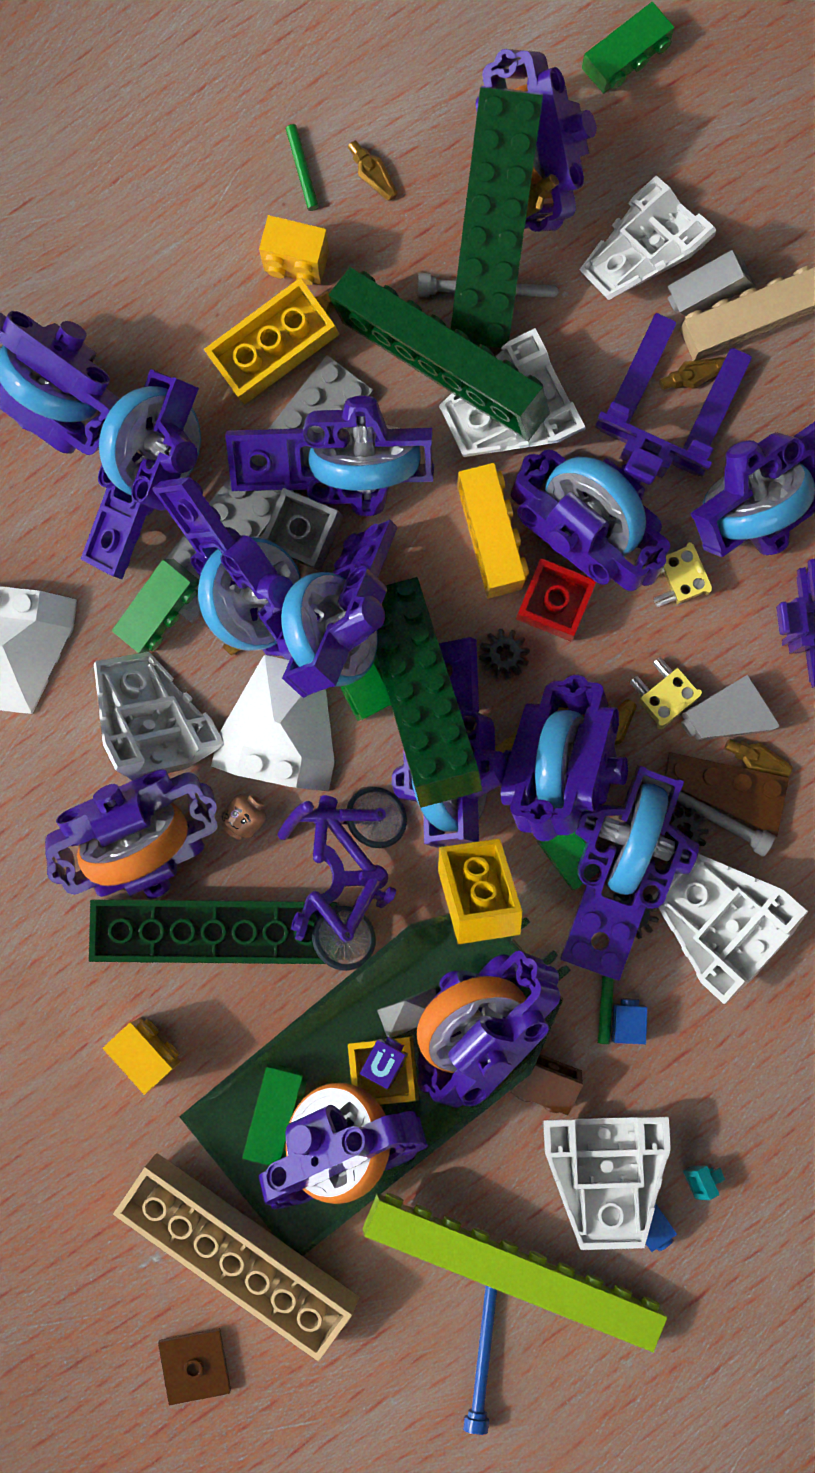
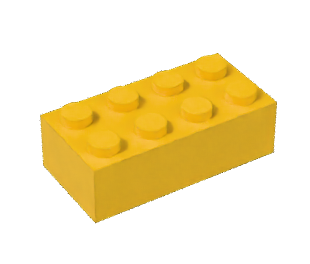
(272, 341)
(491, 530)

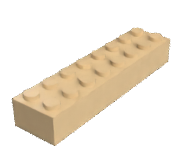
(237, 1256)

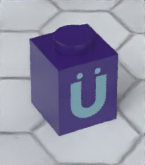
(384, 1062)

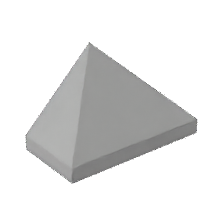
(405, 1013)

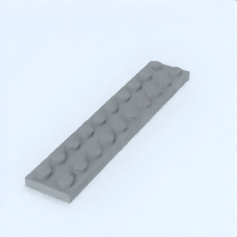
(251, 510)

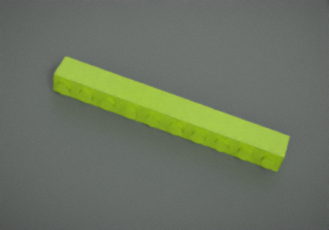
(514, 1272)

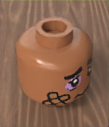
(243, 816)

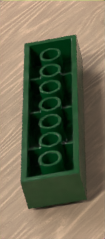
(495, 213)
(441, 353)
(423, 699)
(199, 932)

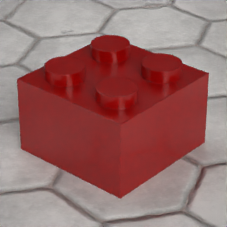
(556, 600)

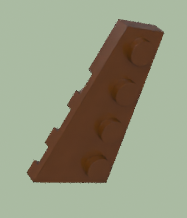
(741, 792)

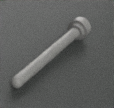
(429, 286)
(758, 840)

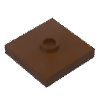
(194, 1366)

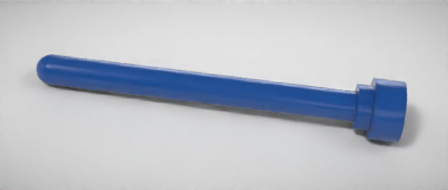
(476, 1420)

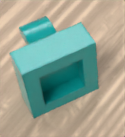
(703, 1181)

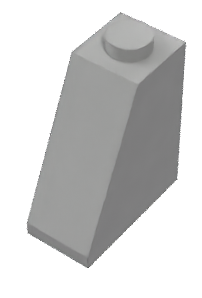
(711, 283)
(730, 713)

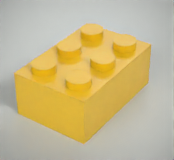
(479, 891)

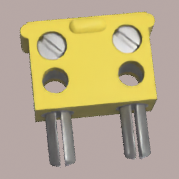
(687, 574)
(670, 699)

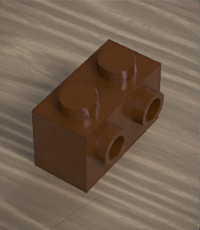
(551, 1085)

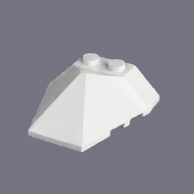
(646, 241)
(480, 434)
(31, 640)
(148, 719)
(278, 733)
(728, 923)
(608, 1176)

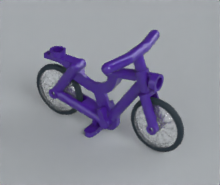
(376, 819)

